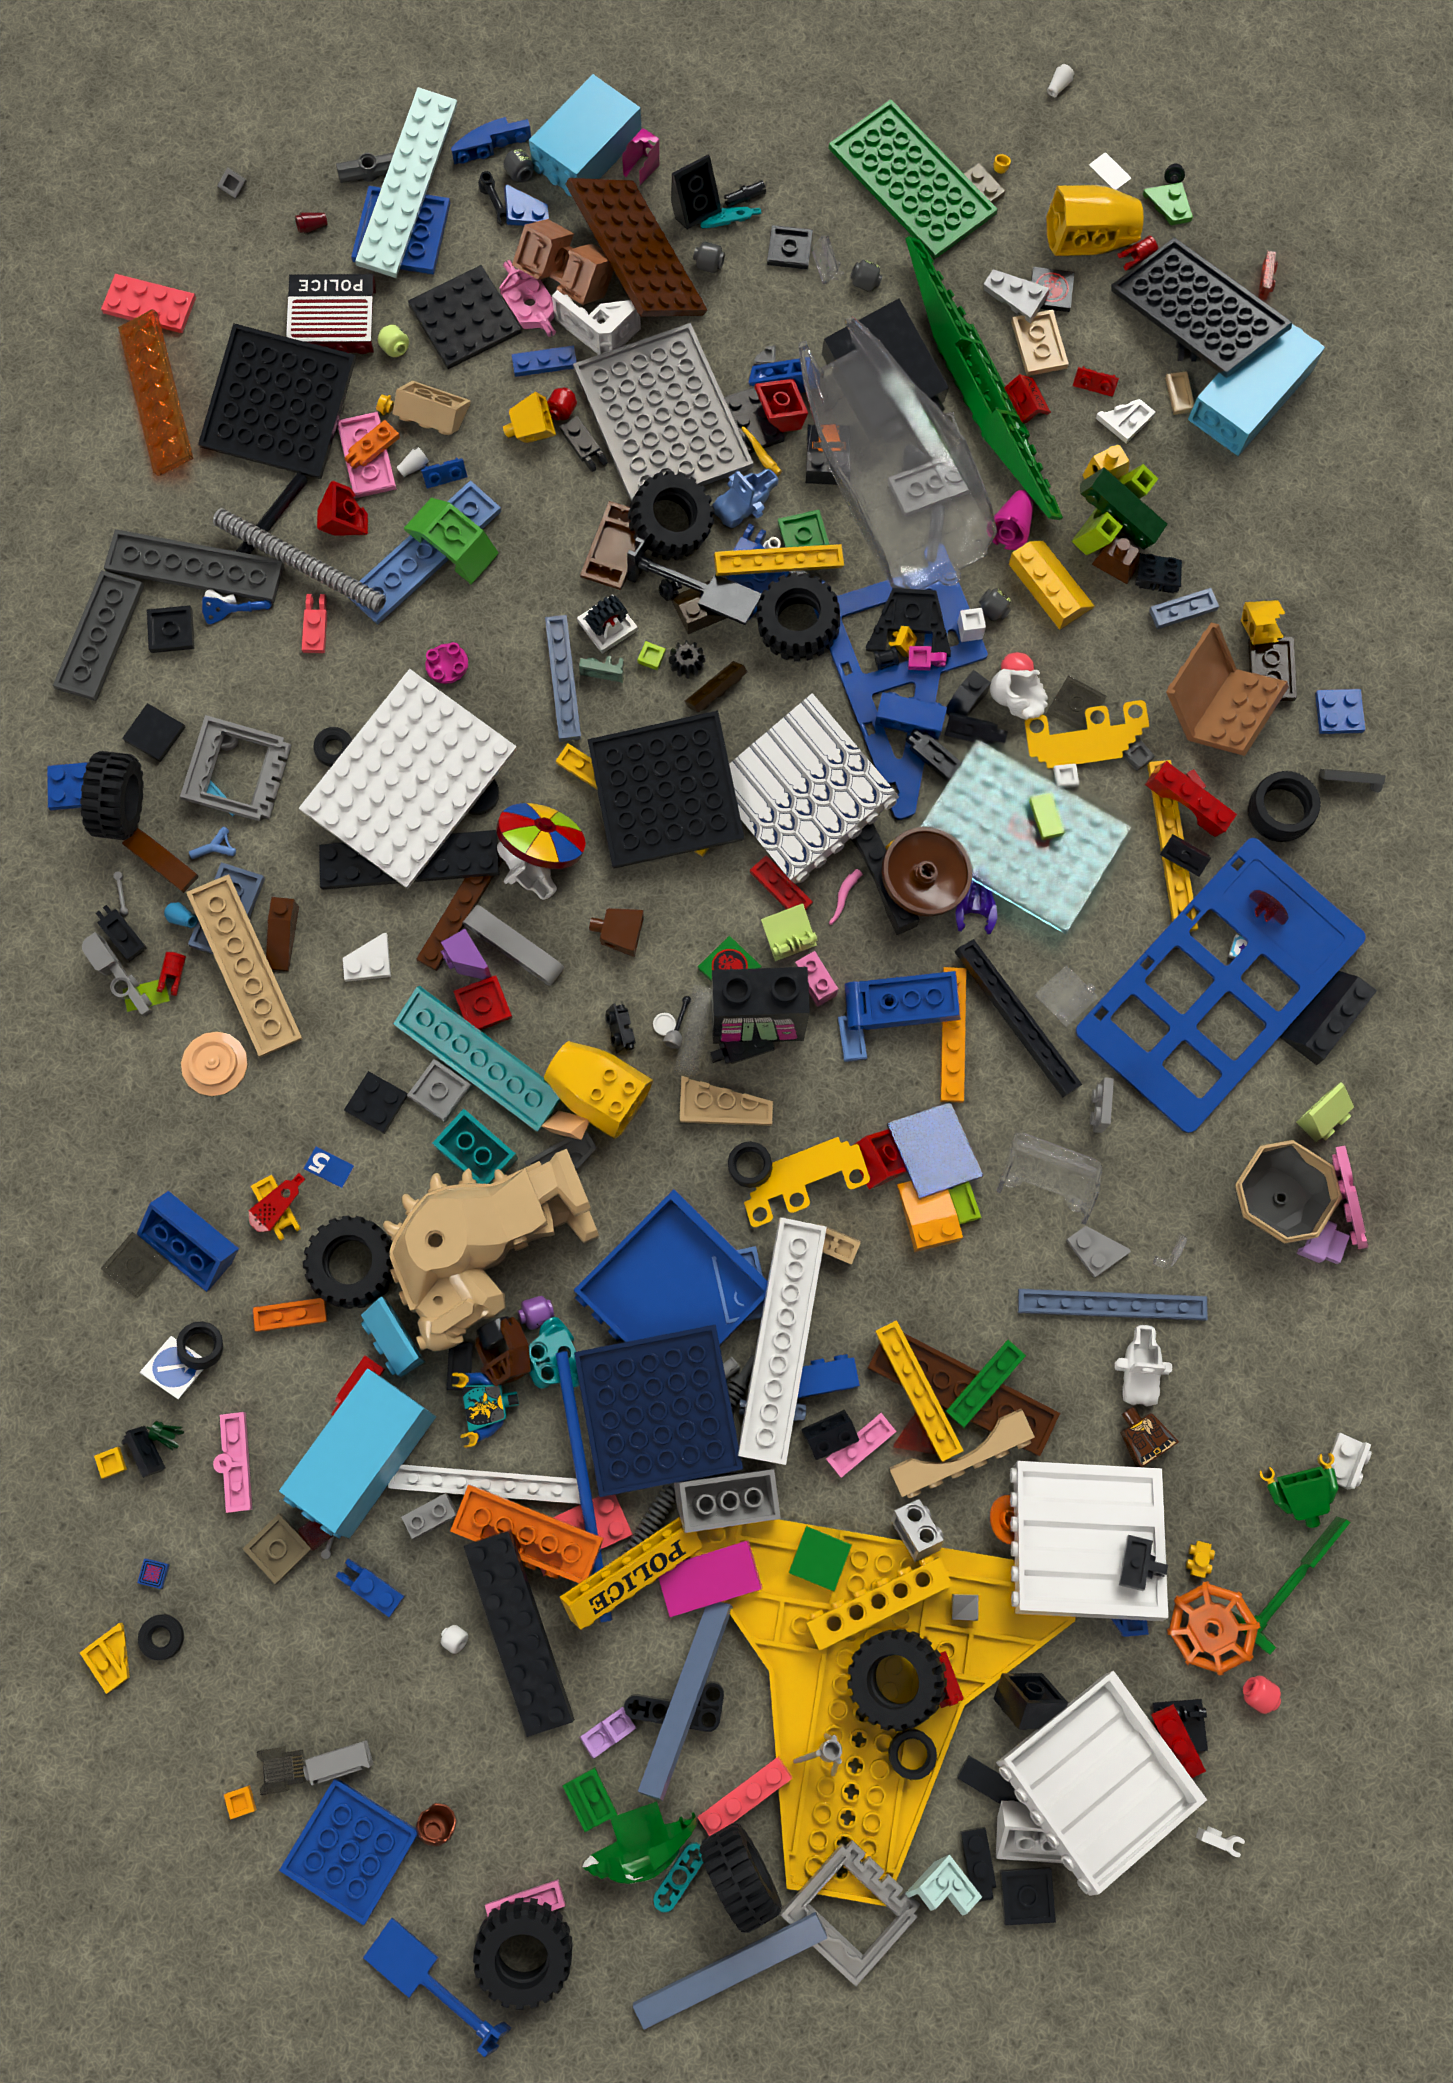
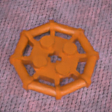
(1219, 1615)

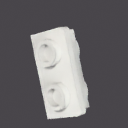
(1349, 1460)

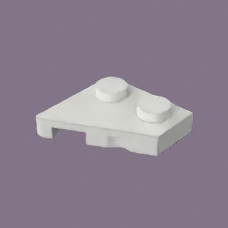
(1127, 419)
(368, 961)

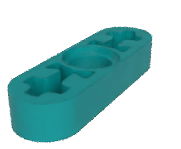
(662, 1889)

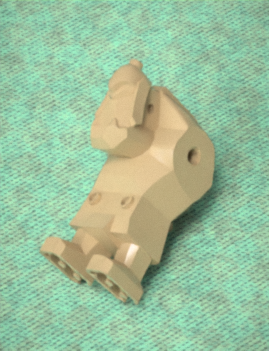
(470, 1228)

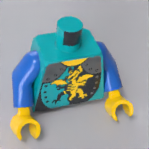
(483, 1405)

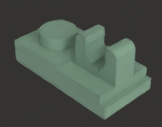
(593, 668)

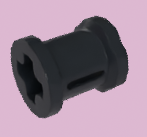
(886, 658)

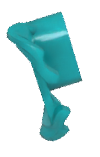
(551, 1337)

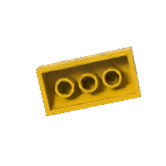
(1050, 583)

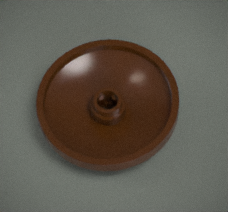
(936, 855)

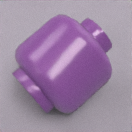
(535, 1312)

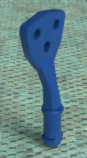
(226, 608)

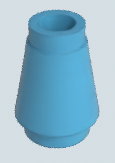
(180, 915)

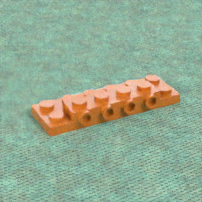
(539, 1538)

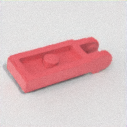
(314, 626)

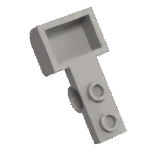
(106, 962)

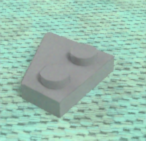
(1096, 1250)

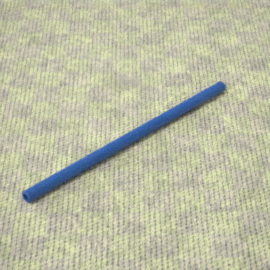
(579, 1456)

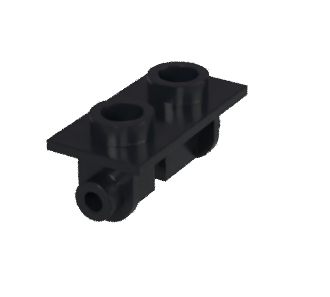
(617, 1018)

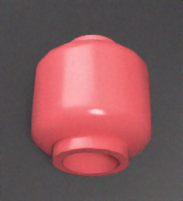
(1262, 1694)

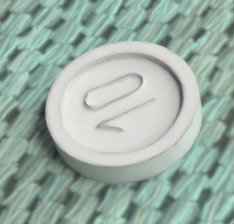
(664, 1023)

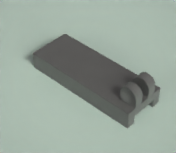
(1376, 780)

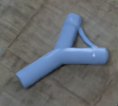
(215, 846)

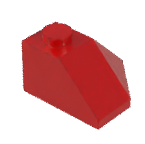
(340, 513)

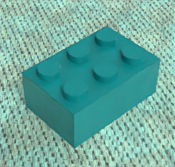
(474, 1147)

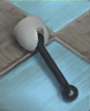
(673, 1038)

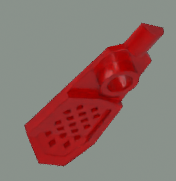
(277, 1202)

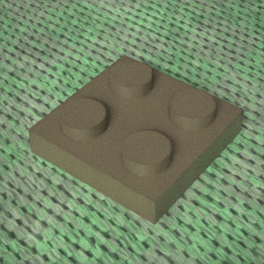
(277, 1548)

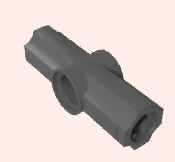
(359, 168)

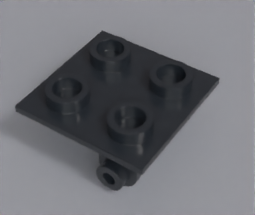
(1159, 570)
(1192, 1716)

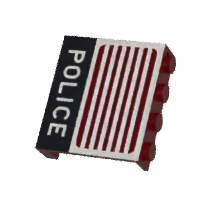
(332, 310)

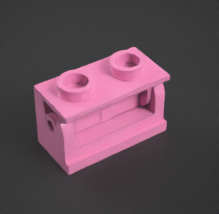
(819, 981)

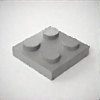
(1102, 1098)

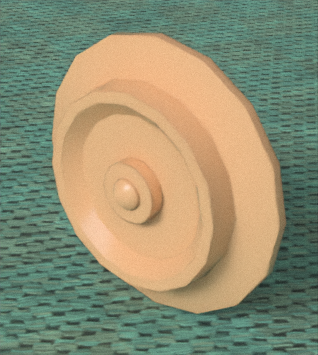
(214, 1063)

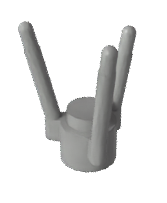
(828, 1751)

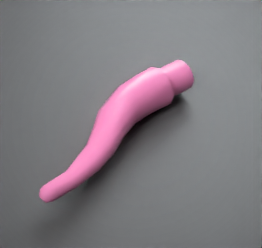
(846, 886)

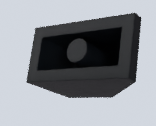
(968, 694)

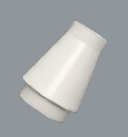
(1062, 77)
(413, 462)

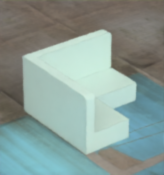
(942, 1881)

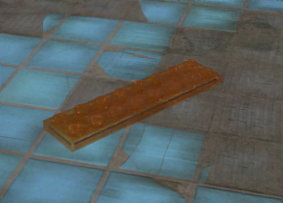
(155, 392)

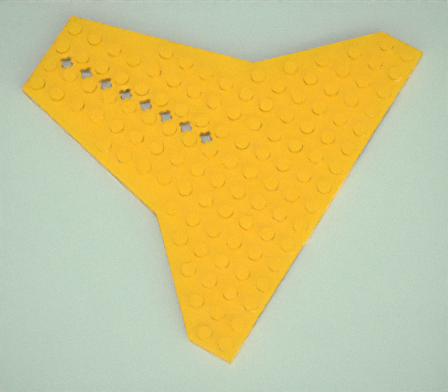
(814, 1697)

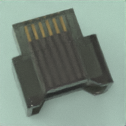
(281, 1769)

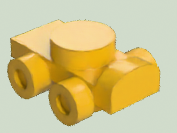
(1200, 1564)

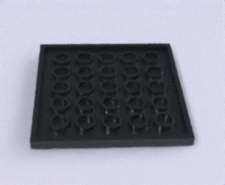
(277, 401)
(665, 789)

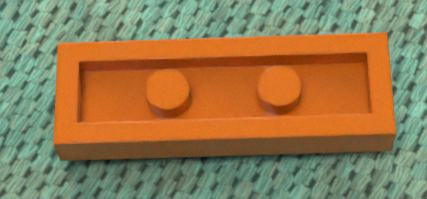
(290, 1314)

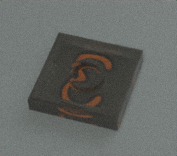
(1073, 701)
(134, 1265)

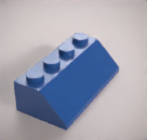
(186, 1240)

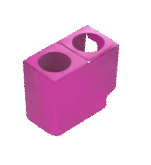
(636, 149)

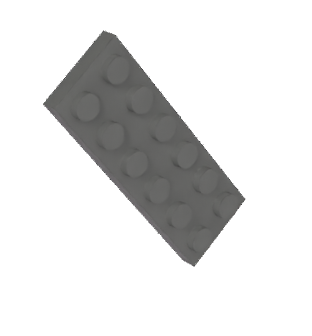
(98, 635)

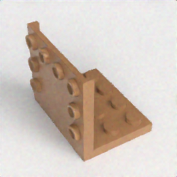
(1219, 702)

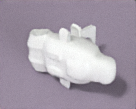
(527, 875)
(1142, 1368)

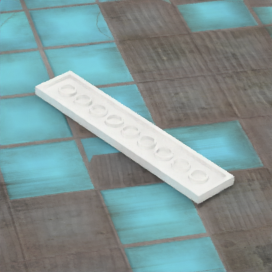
(782, 1341)

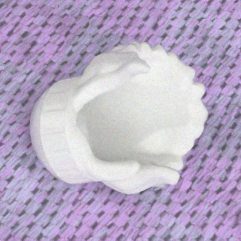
(1019, 692)

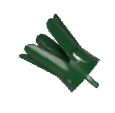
(164, 1434)

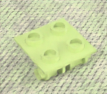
(789, 932)

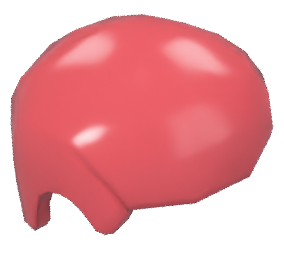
(1017, 661)

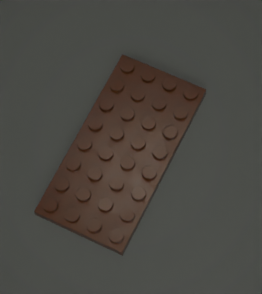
(636, 247)

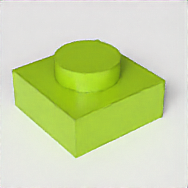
(651, 655)

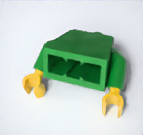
(1306, 1492)

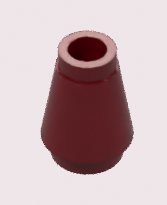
(310, 221)

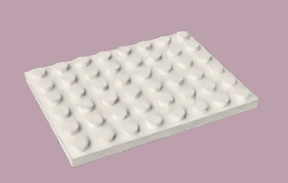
(408, 778)

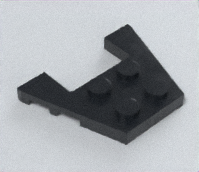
(915, 609)

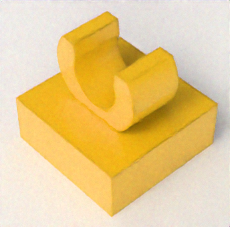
(904, 639)

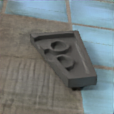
(578, 1150)

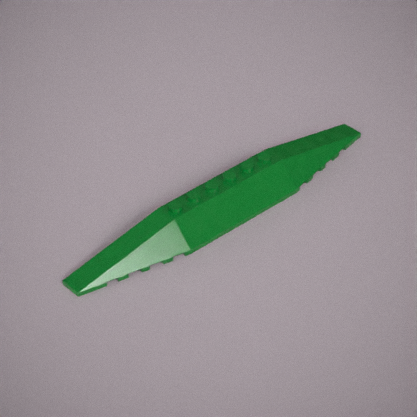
(979, 381)

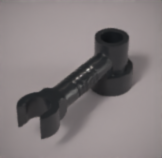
(487, 186)

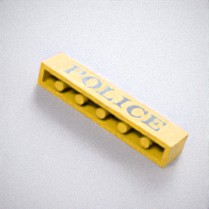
(629, 1573)

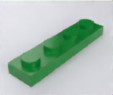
(985, 1383)

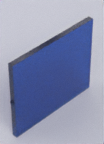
(934, 1150)

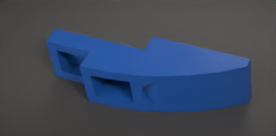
(482, 140)

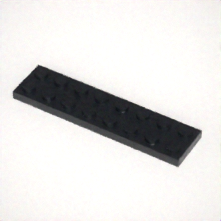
(459, 857)
(519, 1633)

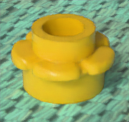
(385, 404)

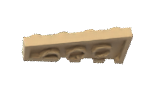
(718, 1105)

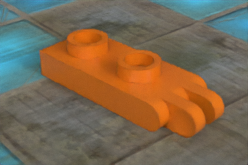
(372, 445)

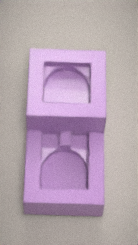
(607, 1732)

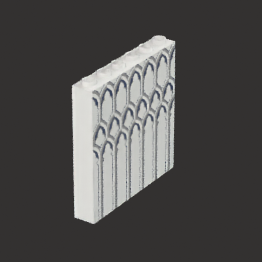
(807, 789)

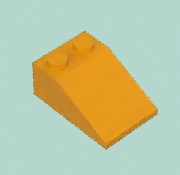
(929, 1219)

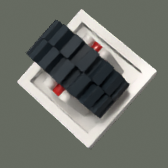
(607, 623)

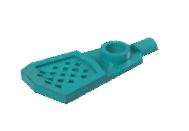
(729, 215)

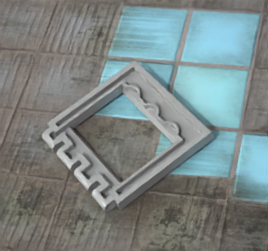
(204, 761)
(836, 1947)

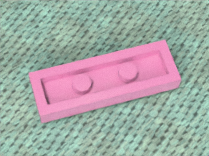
(869, 1437)
(548, 1892)

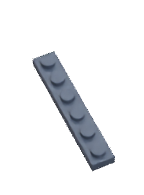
(563, 678)

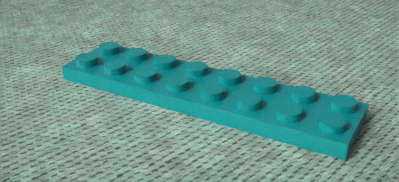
(477, 1058)

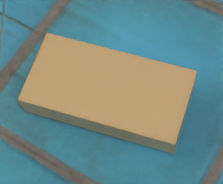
(1180, 392)

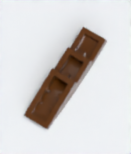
(160, 860)

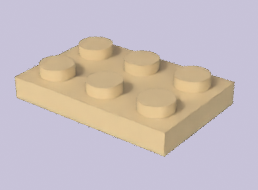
(1040, 343)

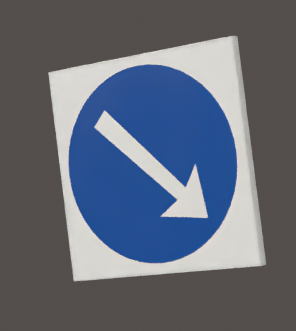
(168, 1371)

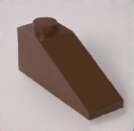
(281, 932)

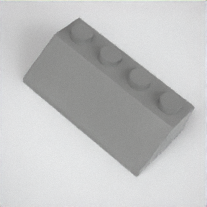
(727, 1500)

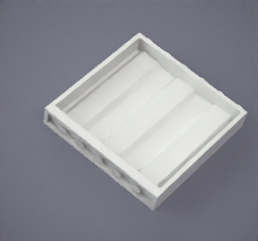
(1074, 1535)
(1101, 1783)

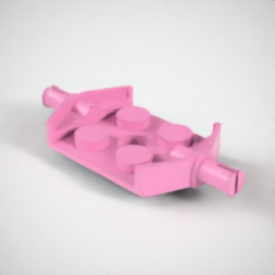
(521, 287)

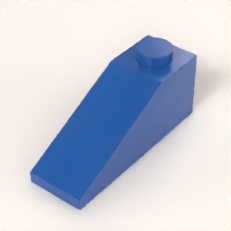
(778, 371)

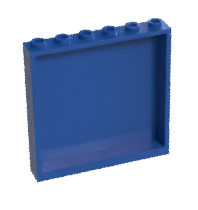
(666, 1278)

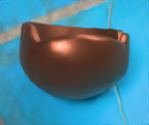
(436, 1824)

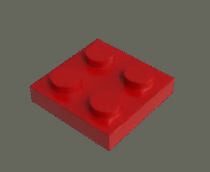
(483, 1003)

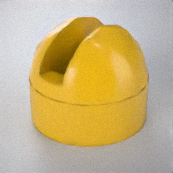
(1001, 163)

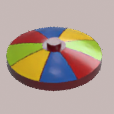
(540, 836)

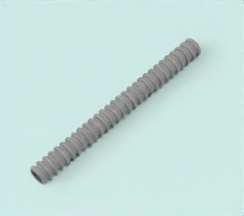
(299, 560)

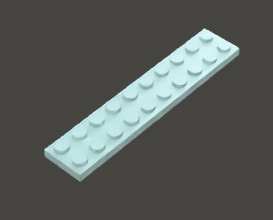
(406, 183)

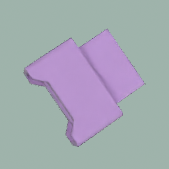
(1328, 1245)

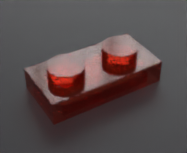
(1267, 282)

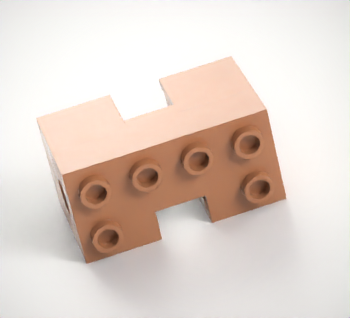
(547, 252)

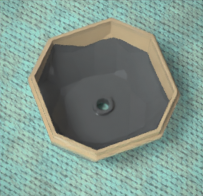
(1304, 1182)

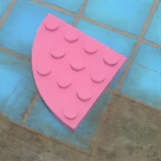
(1348, 1192)

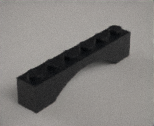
(873, 852)

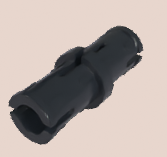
(745, 193)

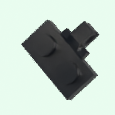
(1139, 1564)

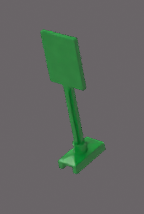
(1310, 1559)

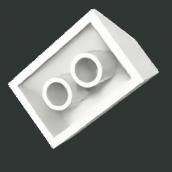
(1020, 1837)

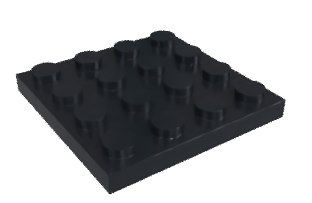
(464, 316)

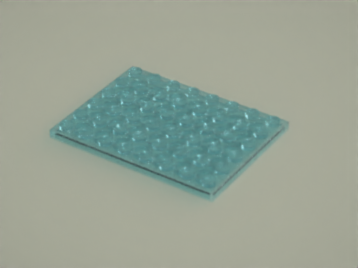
(993, 820)

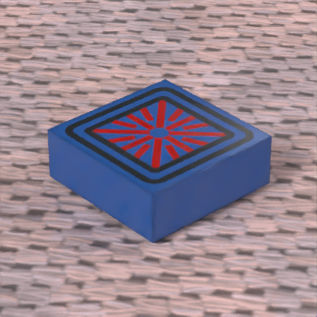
(153, 1573)

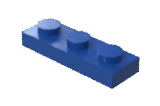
(544, 361)

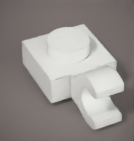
(1213, 1837)

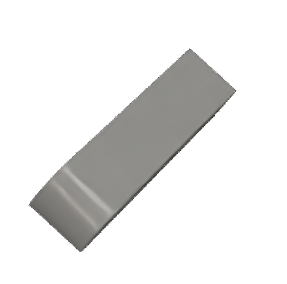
(513, 945)

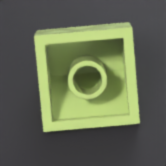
(1326, 1113)

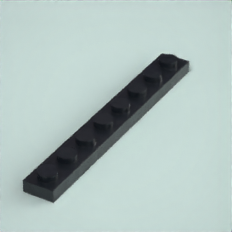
(1018, 1018)

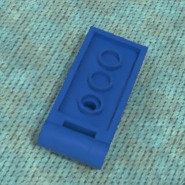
(915, 999)

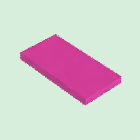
(710, 1579)

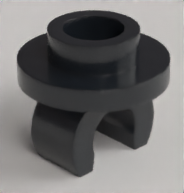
(668, 589)

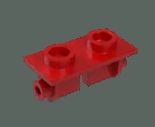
(1095, 381)
(952, 1690)

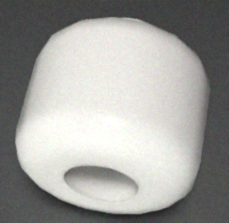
(454, 1639)

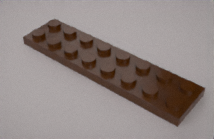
(950, 1377)

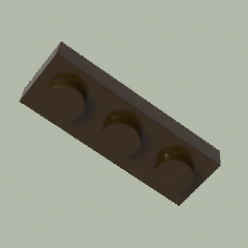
(716, 686)

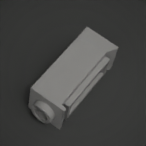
(338, 1762)

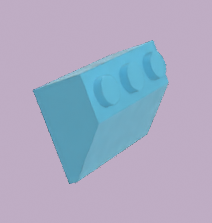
(391, 1338)

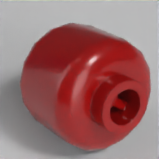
(561, 403)

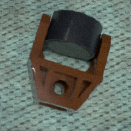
(512, 1363)

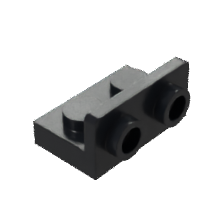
(830, 1434)

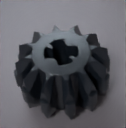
(693, 658)

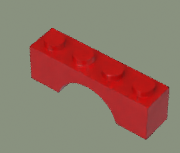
(1209, 811)

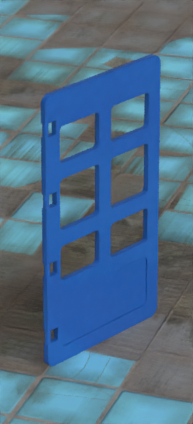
(1305, 948)

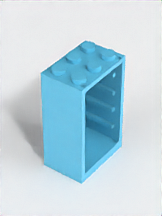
(585, 134)

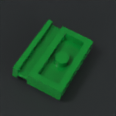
(590, 1799)

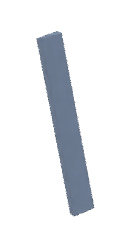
(1112, 1304)
(685, 1701)
(729, 1970)

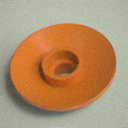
(1000, 1519)

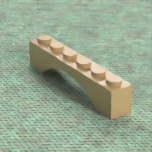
(916, 1474)

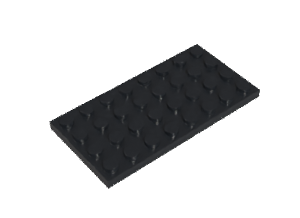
(1201, 307)

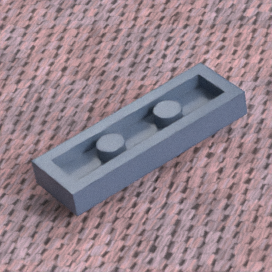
(1184, 608)

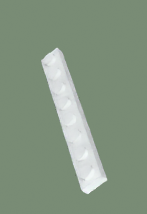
(501, 1484)

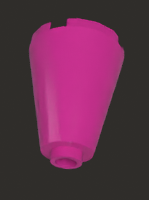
(1014, 521)

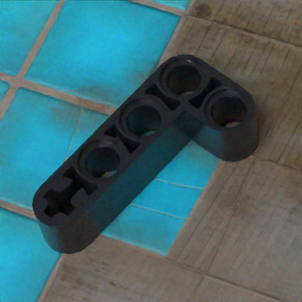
(705, 1706)

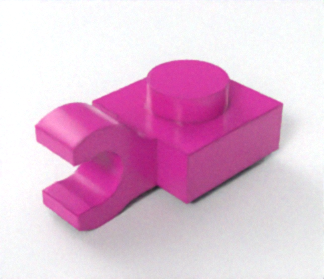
(921, 658)

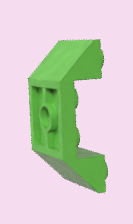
(454, 537)

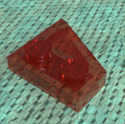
(915, 1437)

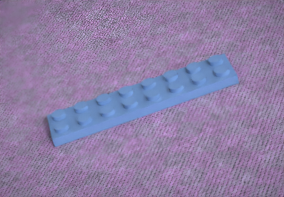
(415, 562)

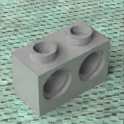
(430, 1516)
(912, 1531)

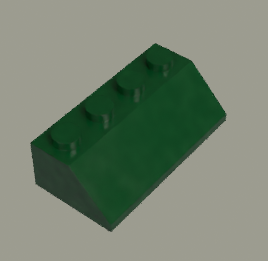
(1124, 506)

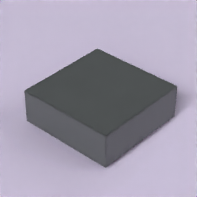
(1138, 755)

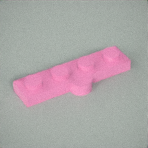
(235, 1462)

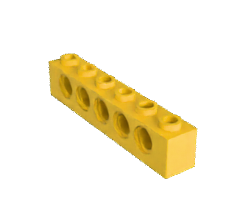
(937, 1581)

